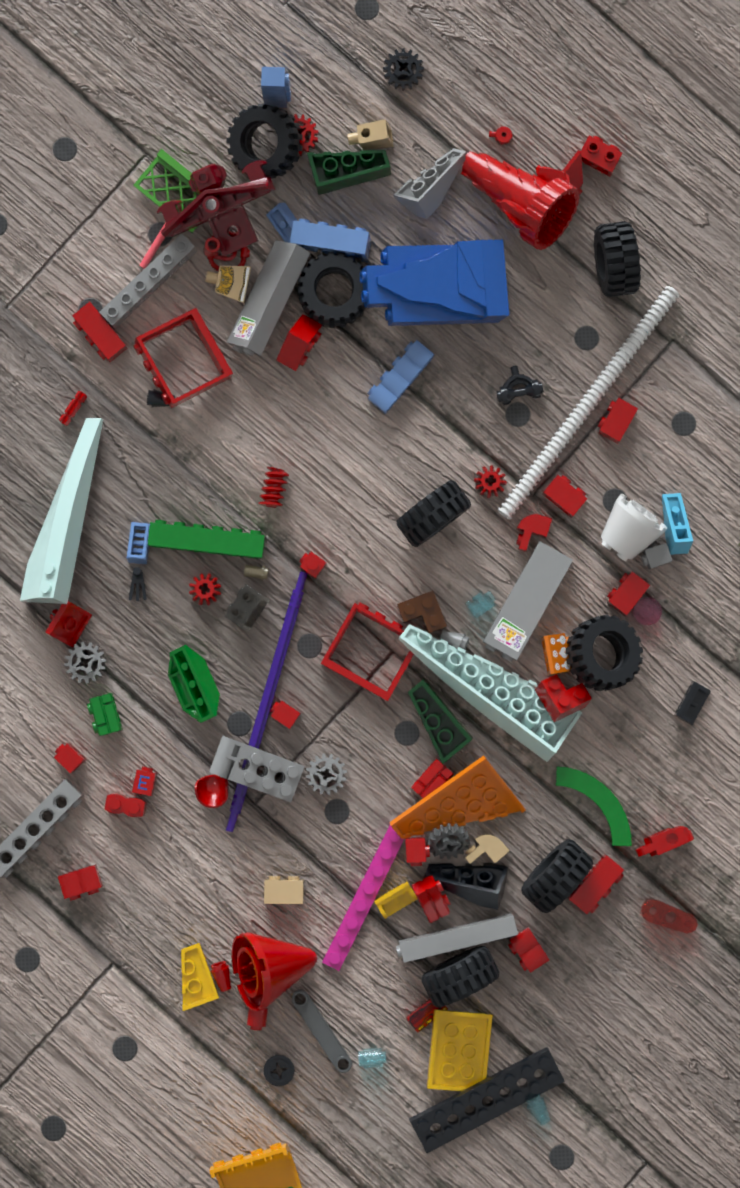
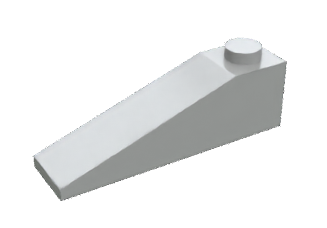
(429, 189)

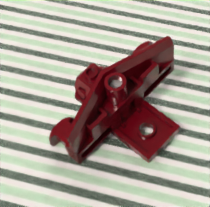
(219, 205)

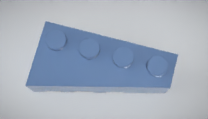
(275, 86)
(331, 238)

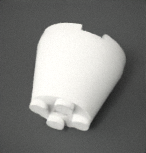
(630, 528)

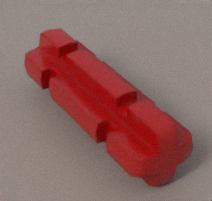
(73, 408)

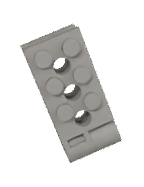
(231, 752)

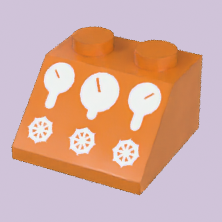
(554, 653)

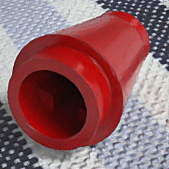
(221, 974)

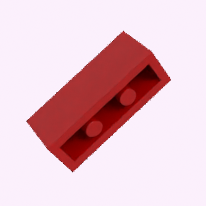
(99, 332)
(596, 884)

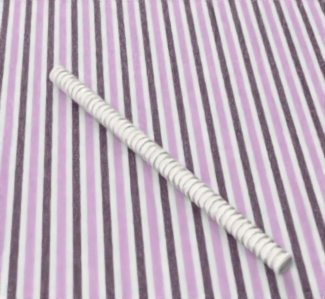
(588, 402)

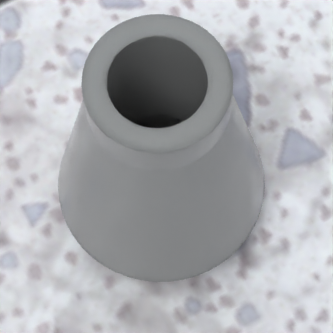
(455, 639)

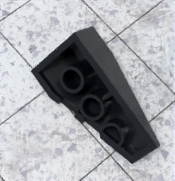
(477, 884)

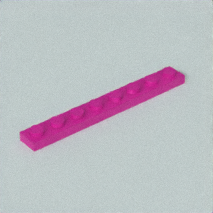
(363, 899)

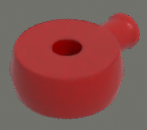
(498, 135)

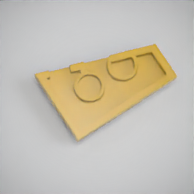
(197, 980)

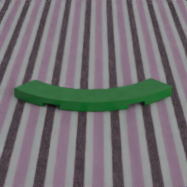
(602, 797)

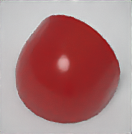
(212, 791)

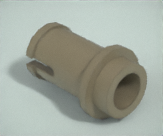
(256, 572)

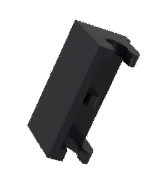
(692, 702)

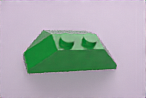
(193, 684)

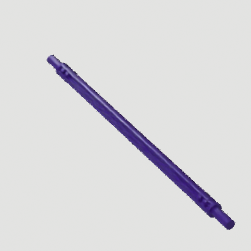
(269, 691)

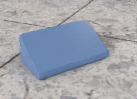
(282, 220)

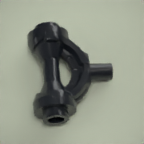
(507, 394)

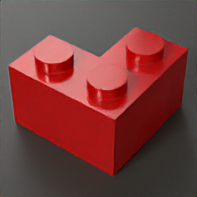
(298, 342)
(560, 701)

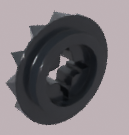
(271, 1065)

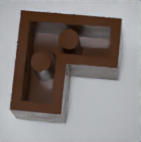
(425, 607)

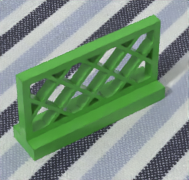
(177, 171)

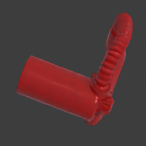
(211, 251)

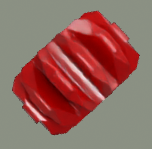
(484, 477)
(211, 586)

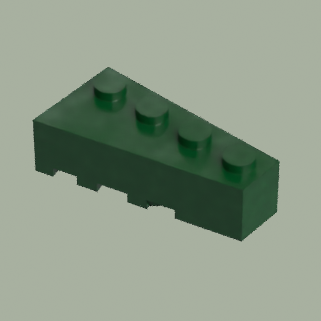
(347, 169)
(441, 724)

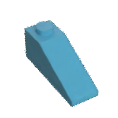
(678, 531)

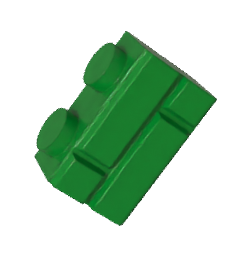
(105, 714)

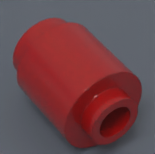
(257, 1019)

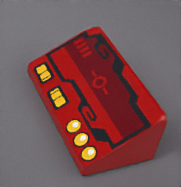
(423, 1015)

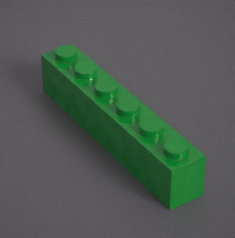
(206, 540)

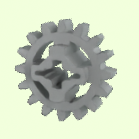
(91, 674)
(328, 765)

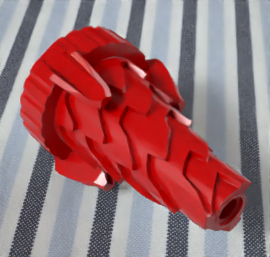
(535, 204)

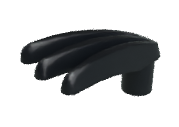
(137, 578)

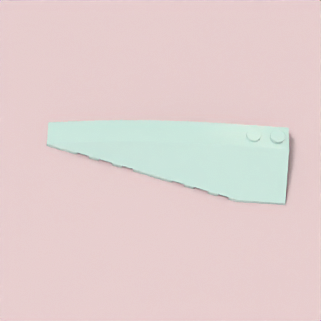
(56, 548)
(493, 692)

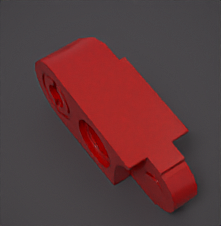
(665, 841)

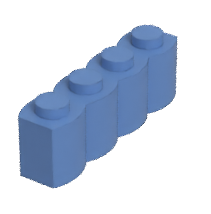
(400, 377)

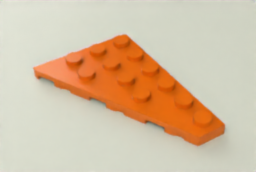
(468, 797)

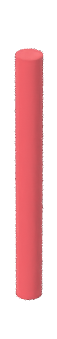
(154, 247)

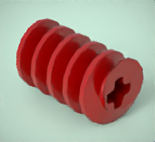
(273, 488)

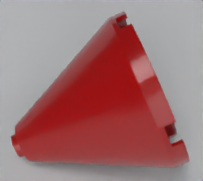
(267, 967)

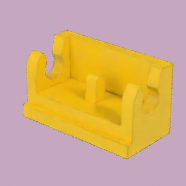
(395, 899)

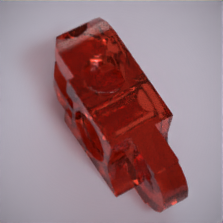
(683, 921)

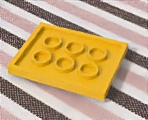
(458, 1049)

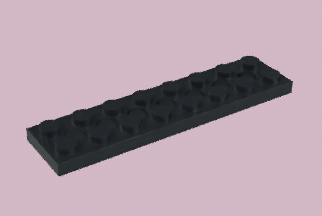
(485, 1112)

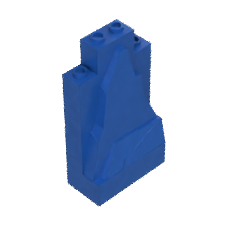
(439, 284)

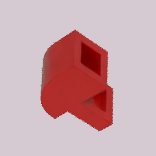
(532, 524)

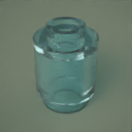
(372, 1058)

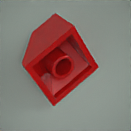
(574, 170)

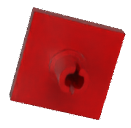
(68, 623)

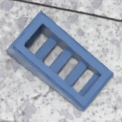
(138, 559)

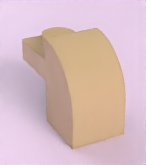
(487, 843)

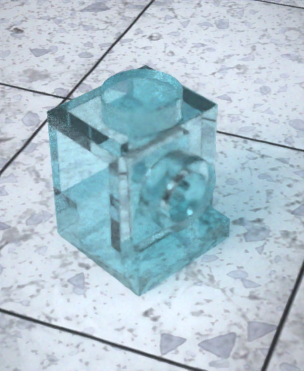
(481, 604)

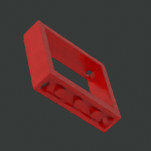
(207, 340)
(380, 619)

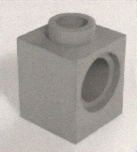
(656, 556)

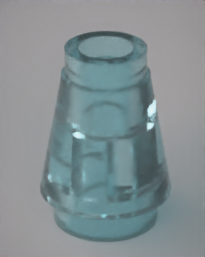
(538, 1109)

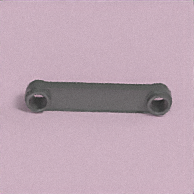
(321, 1031)

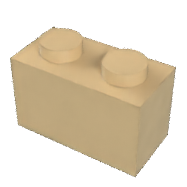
(283, 890)

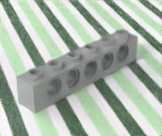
(148, 281)
(66, 790)

